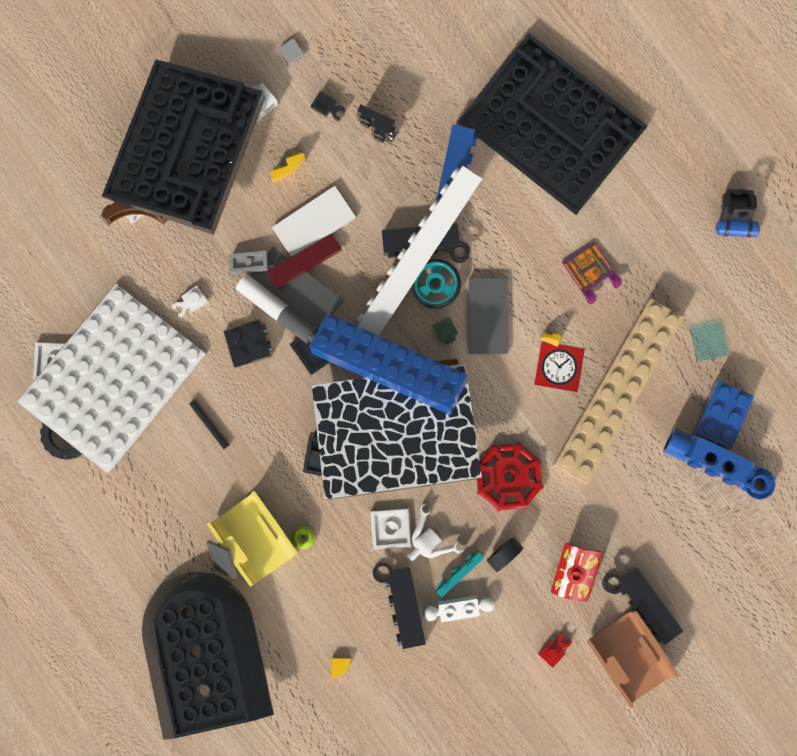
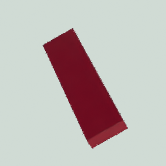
(304, 260)

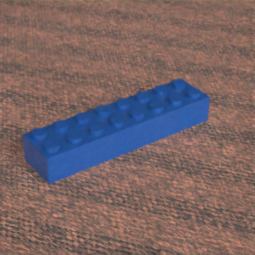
(389, 364)

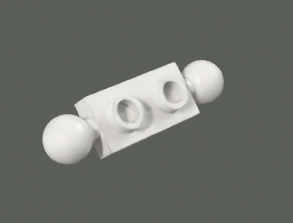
(458, 608)

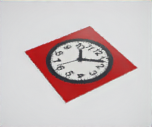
(559, 367)

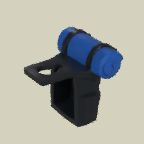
(738, 214)

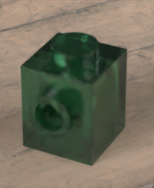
(445, 331)

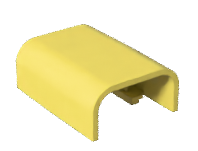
(254, 538)

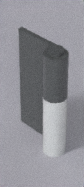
(295, 305)

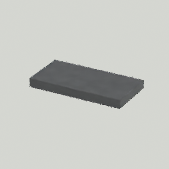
(488, 316)

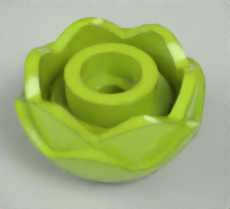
(309, 535)

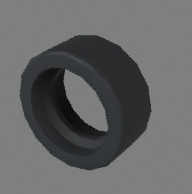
(505, 554)

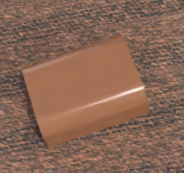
(631, 657)

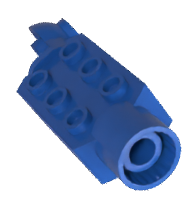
(739, 471)

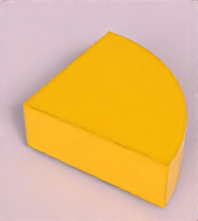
(552, 339)
(339, 666)

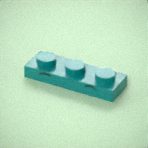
(458, 573)

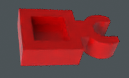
(552, 652)

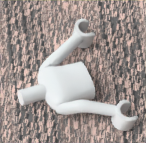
(428, 541)

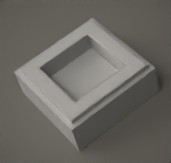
(291, 51)

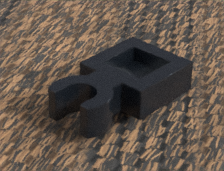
(325, 104)

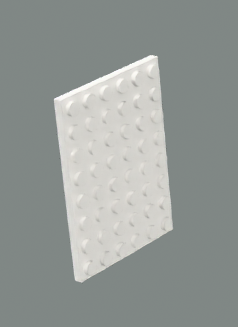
(111, 378)

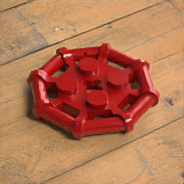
(517, 484)

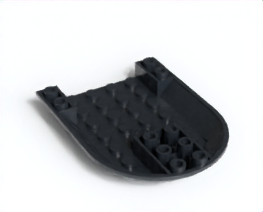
(227, 663)

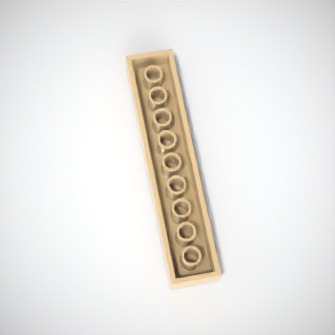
(618, 391)

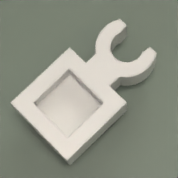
(192, 299)

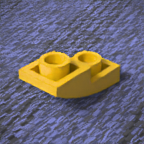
(294, 162)

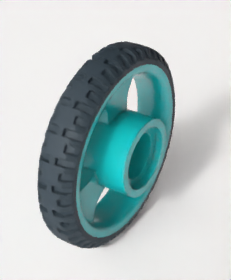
(451, 291)

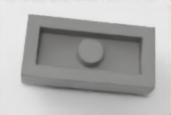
(248, 262)

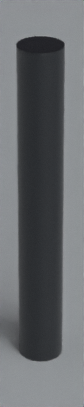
(208, 423)

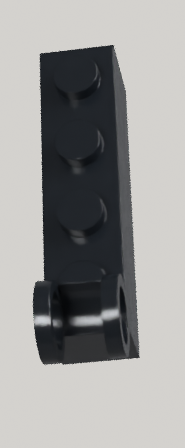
(397, 239)
(647, 603)
(405, 605)

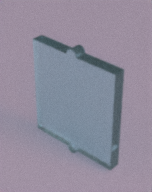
(709, 342)

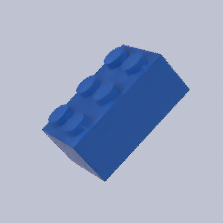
(723, 415)

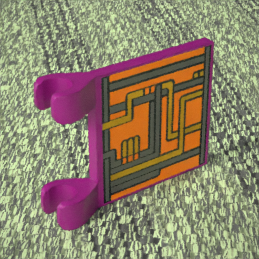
(588, 269)

